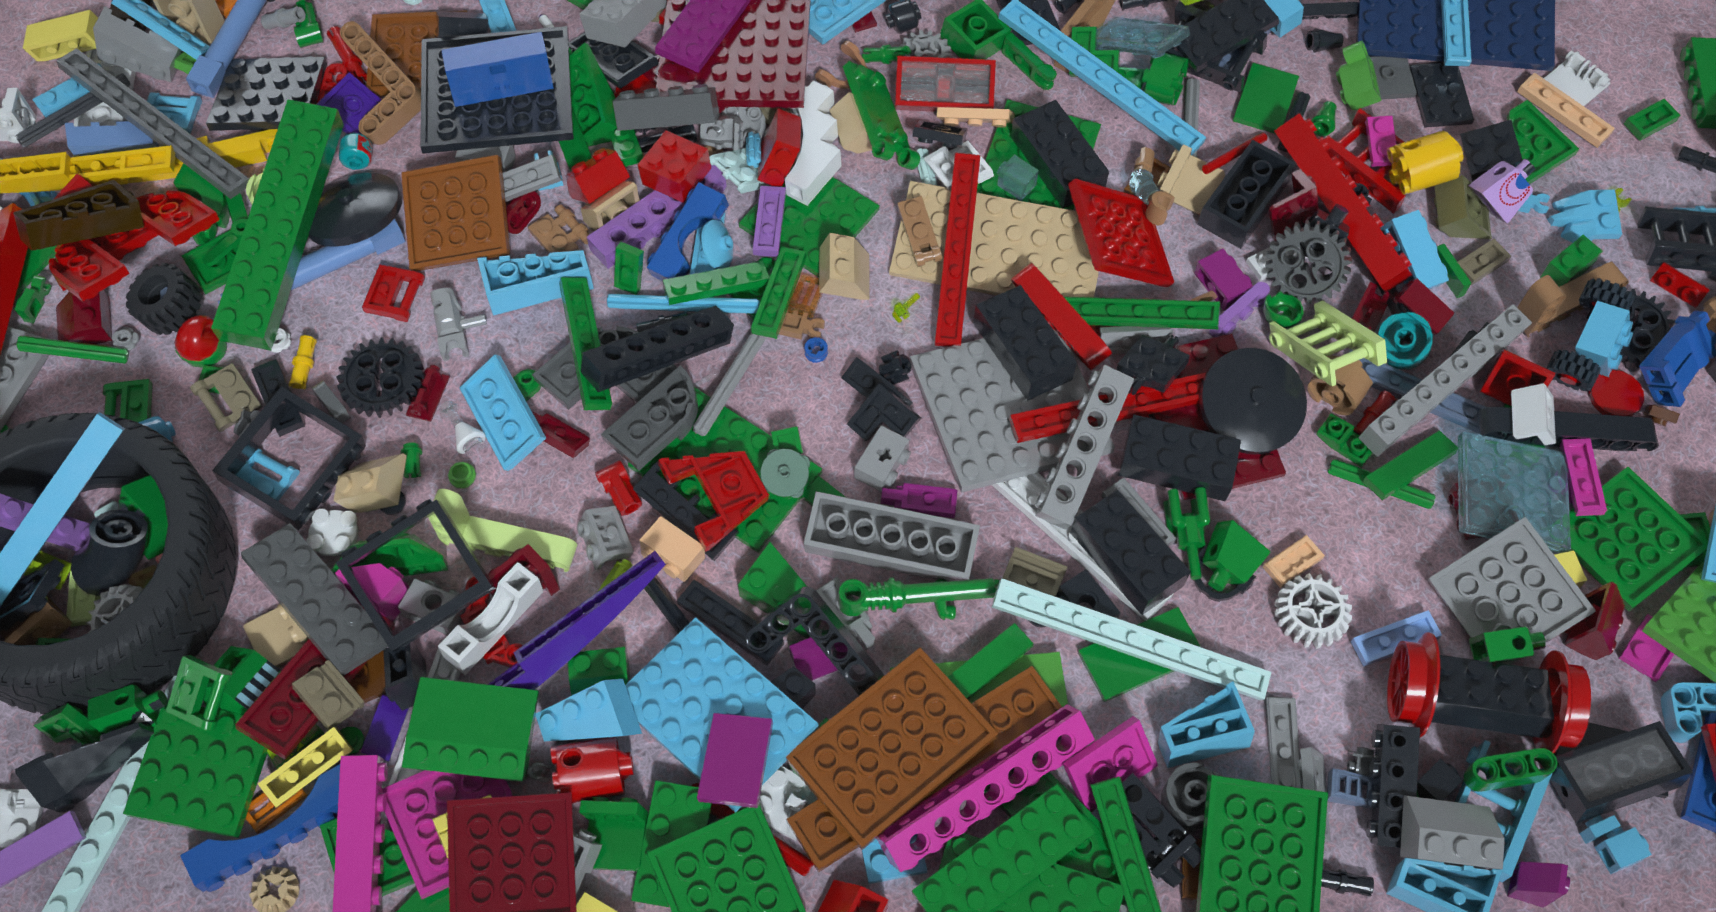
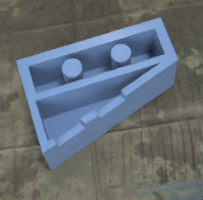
(106, 139)

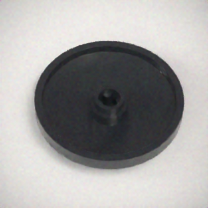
(355, 209)
(1253, 399)

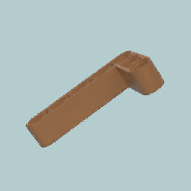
(404, 96)
(1549, 303)

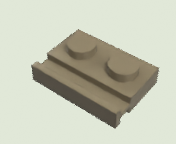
(1034, 572)
(328, 695)

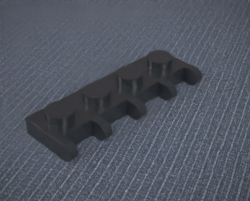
(677, 509)

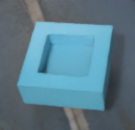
(1599, 827)

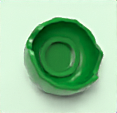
(1291, 308)

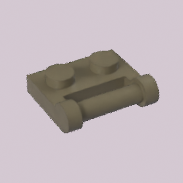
(233, 391)

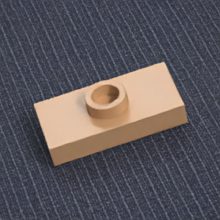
(1293, 561)

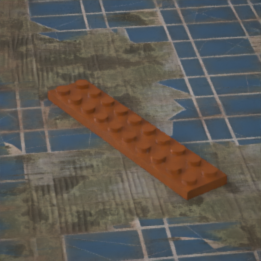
(1008, 709)

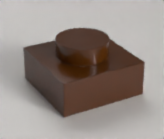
(1661, 415)

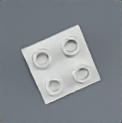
(1578, 79)

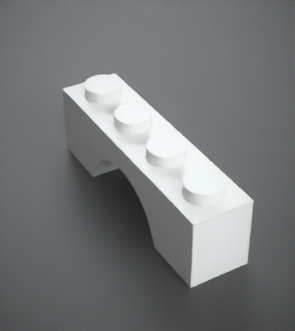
(473, 640)

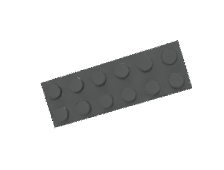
(315, 599)

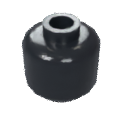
(903, 16)

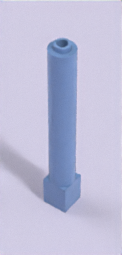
(210, 69)
(332, 258)

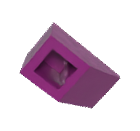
(1539, 882)

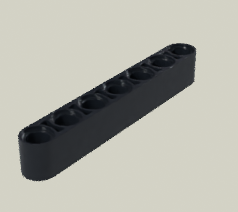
(1605, 431)

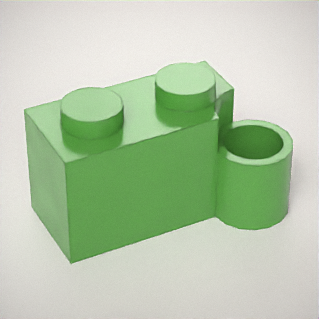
(1358, 78)

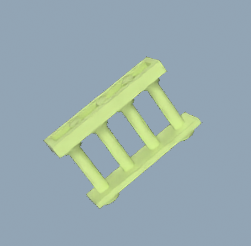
(1333, 325)

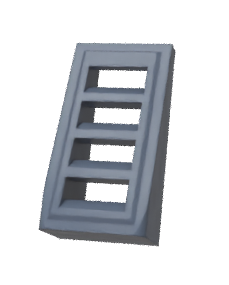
(1348, 777)

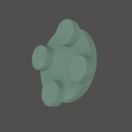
(785, 473)

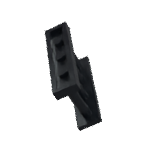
(1228, 79)
(1683, 253)

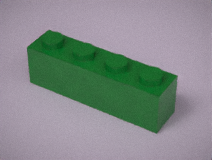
(1700, 73)

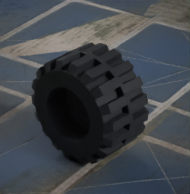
(176, 305)

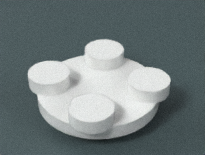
(332, 531)

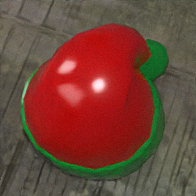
(198, 343)

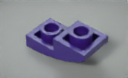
(384, 729)

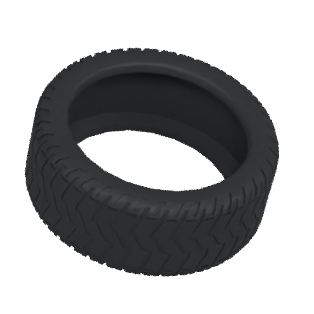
(172, 612)

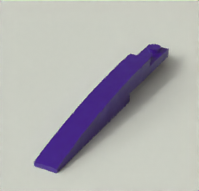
(572, 632)

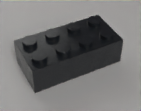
(1057, 150)
(1246, 194)
(1024, 342)
(1179, 457)
(1129, 552)

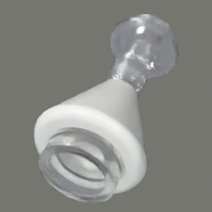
(466, 435)

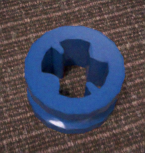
(821, 355)

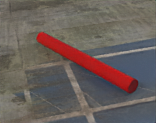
(1232, 154)

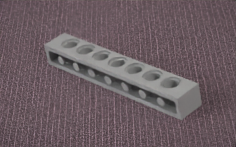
(1444, 380)

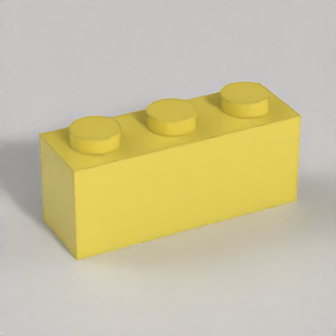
(60, 36)
(305, 766)

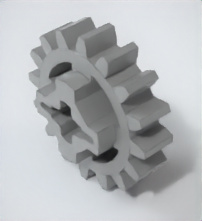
(927, 45)

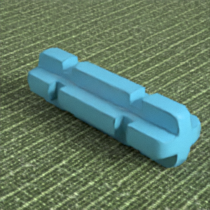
(753, 149)

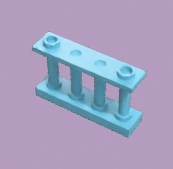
(1523, 810)

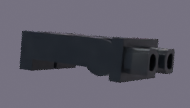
(1171, 838)

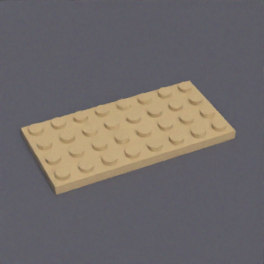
(1004, 241)

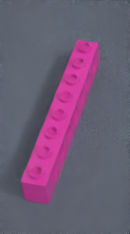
(970, 786)

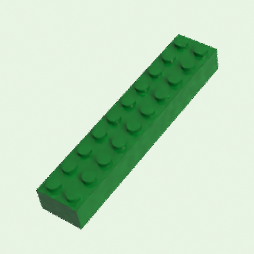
(278, 226)

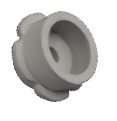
(130, 343)

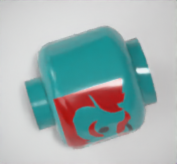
(355, 151)

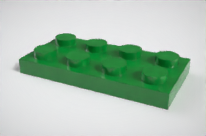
(671, 816)

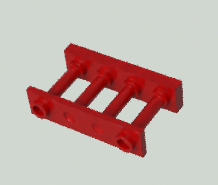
(1380, 189)

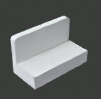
(1533, 413)

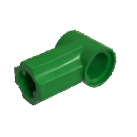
(309, 30)

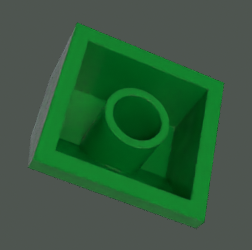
(597, 665)

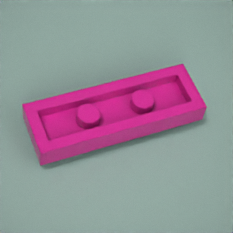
(1583, 477)

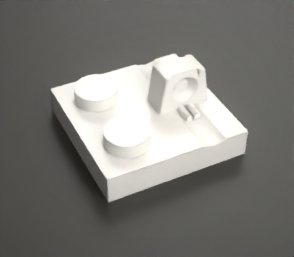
(783, 797)
(18, 815)

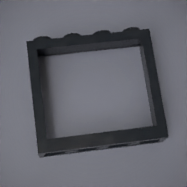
(256, 434)
(441, 614)

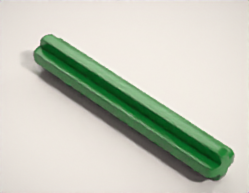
(72, 349)
(1357, 475)

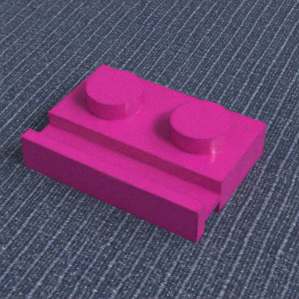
(1646, 653)

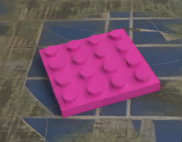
(411, 811)

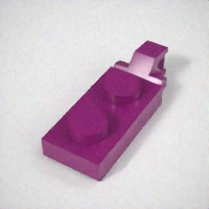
(922, 499)

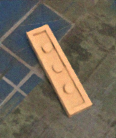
(1566, 110)

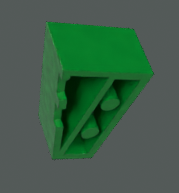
(770, 583)

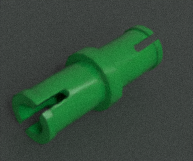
(885, 54)

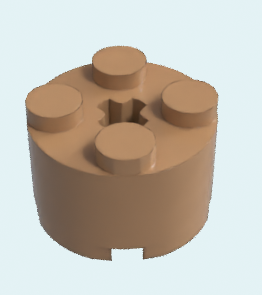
(1349, 391)

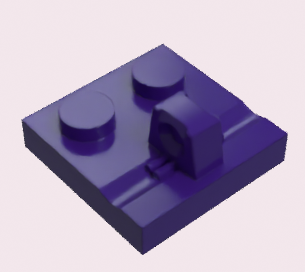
(352, 101)

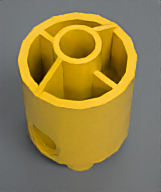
(1425, 162)

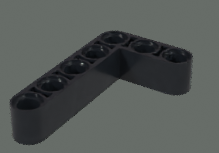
(823, 638)

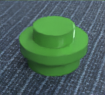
(462, 475)

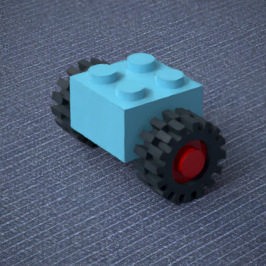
(1601, 339)

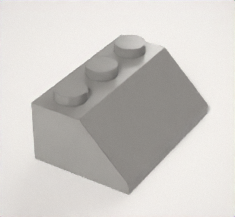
(1451, 833)

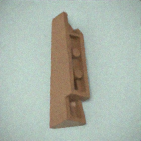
(1089, 14)

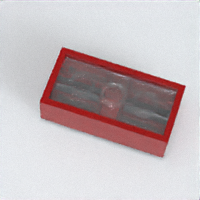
(944, 82)

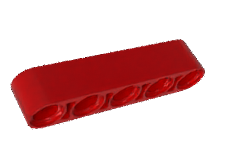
(1062, 317)

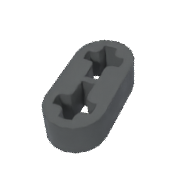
(330, 402)

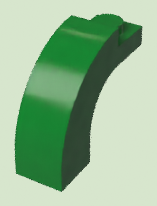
(196, 186)

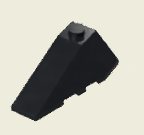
(73, 776)

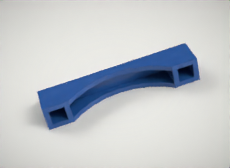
(218, 860)

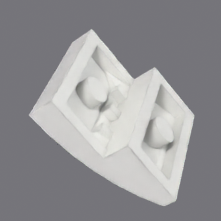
(942, 163)

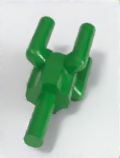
(1188, 527)

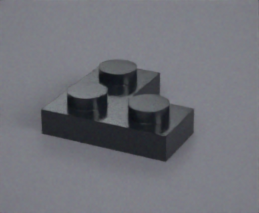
(880, 408)

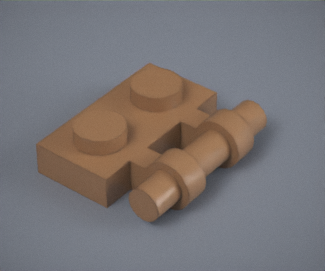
(553, 237)

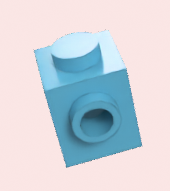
(1622, 849)

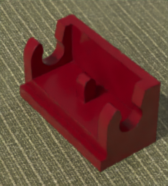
(1424, 303)
(1371, 308)

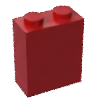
(779, 148)

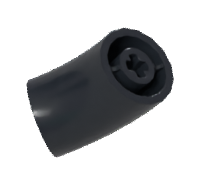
(112, 551)

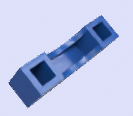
(700, 207)

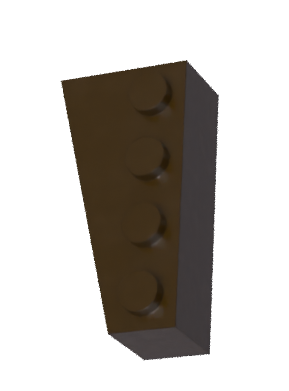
(79, 216)

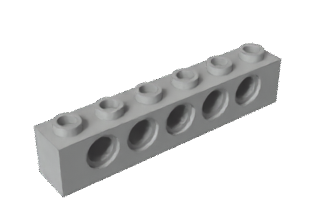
(1116, 387)

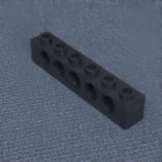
(656, 348)

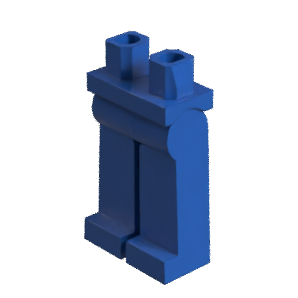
(1679, 358)

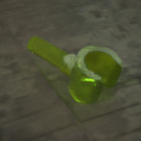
(901, 309)

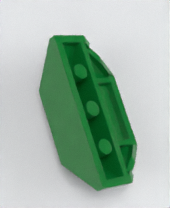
(406, 554)

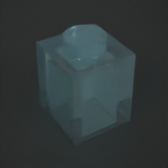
(1017, 177)

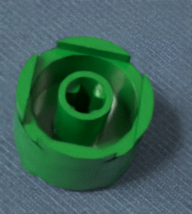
(1165, 78)

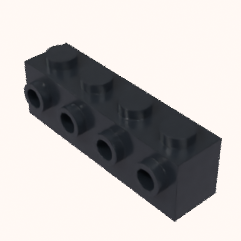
(1394, 777)

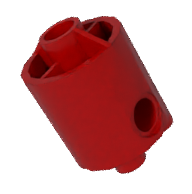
(591, 768)

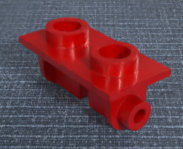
(1680, 285)

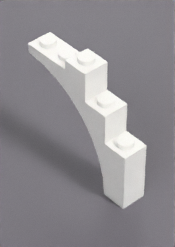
(818, 155)

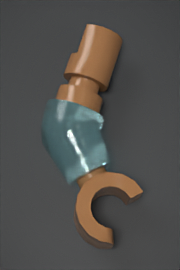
(1145, 189)

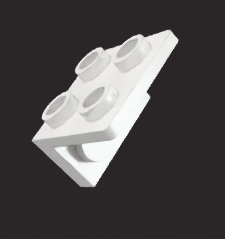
(15, 115)

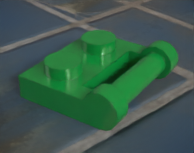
(135, 399)
(190, 691)

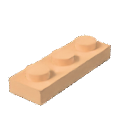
(975, 116)

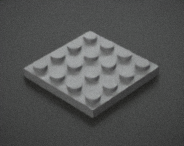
(1512, 585)

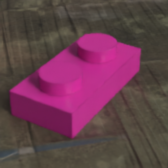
(1380, 137)

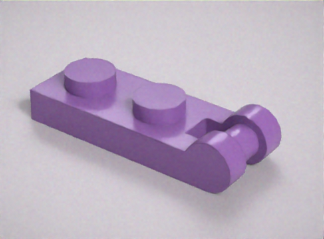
(1241, 309)

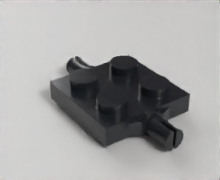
(1153, 363)

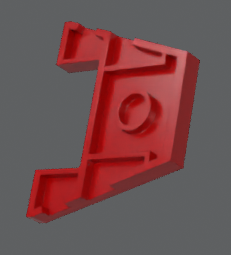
(729, 485)

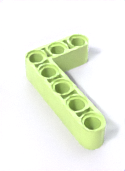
(501, 538)

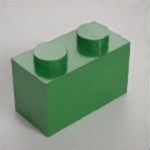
(1573, 261)

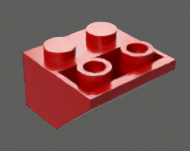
(852, 898)

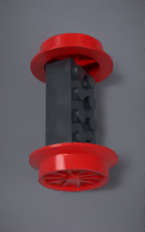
(1490, 696)

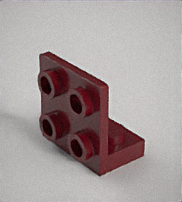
(532, 562)

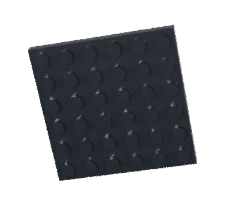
(497, 122)

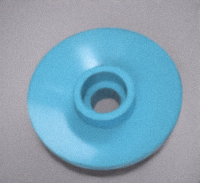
(717, 244)

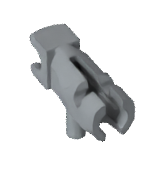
(450, 323)

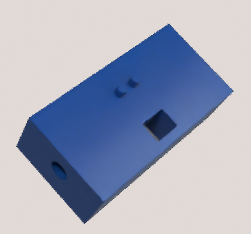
(497, 69)

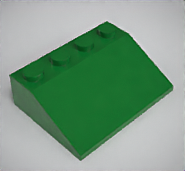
(471, 729)

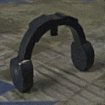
(1241, 588)

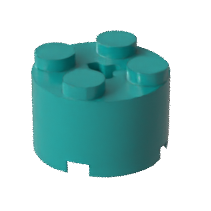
(1402, 326)

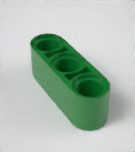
(1522, 764)

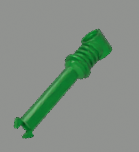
(896, 594)

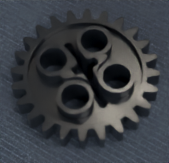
(1645, 333)
(357, 378)

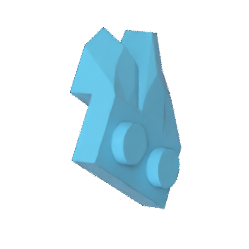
(1588, 214)

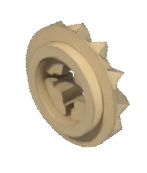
(287, 891)

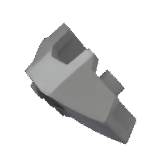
(723, 133)

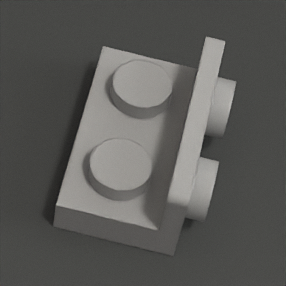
(604, 536)

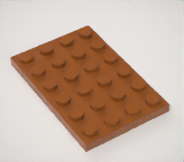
(891, 747)

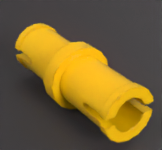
(302, 362)

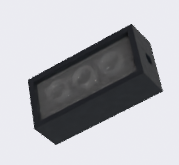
(1619, 772)

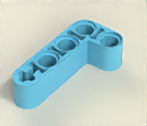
(1689, 711)

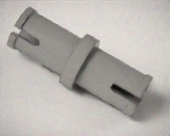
(283, 18)

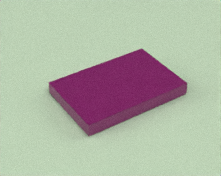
(735, 760)

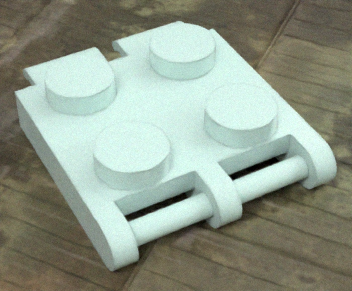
(735, 168)

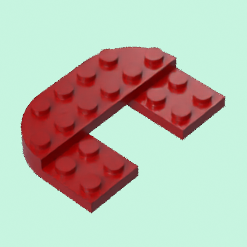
(94, 263)

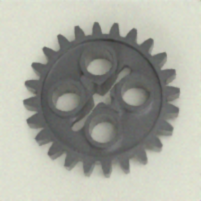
(1331, 256)

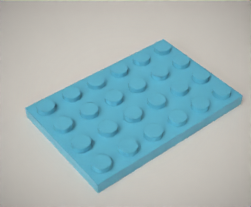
(703, 677)

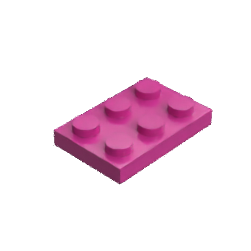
(1113, 755)

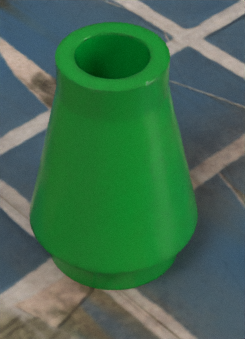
(1325, 119)

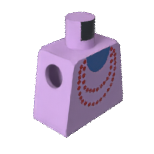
(1504, 188)

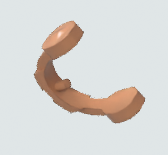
(828, 79)

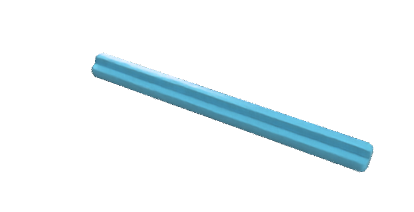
(653, 302)

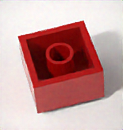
(674, 166)

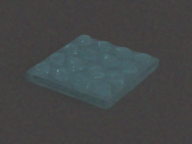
(1512, 481)

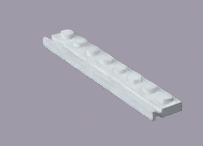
(1024, 494)

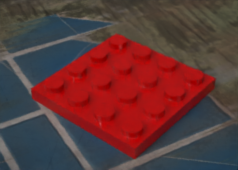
(1120, 234)

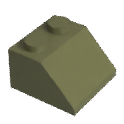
(1461, 211)

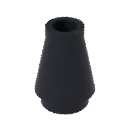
(1322, 40)

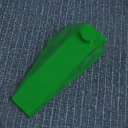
(591, 97)

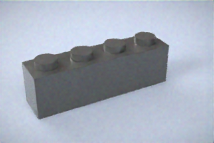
(666, 108)

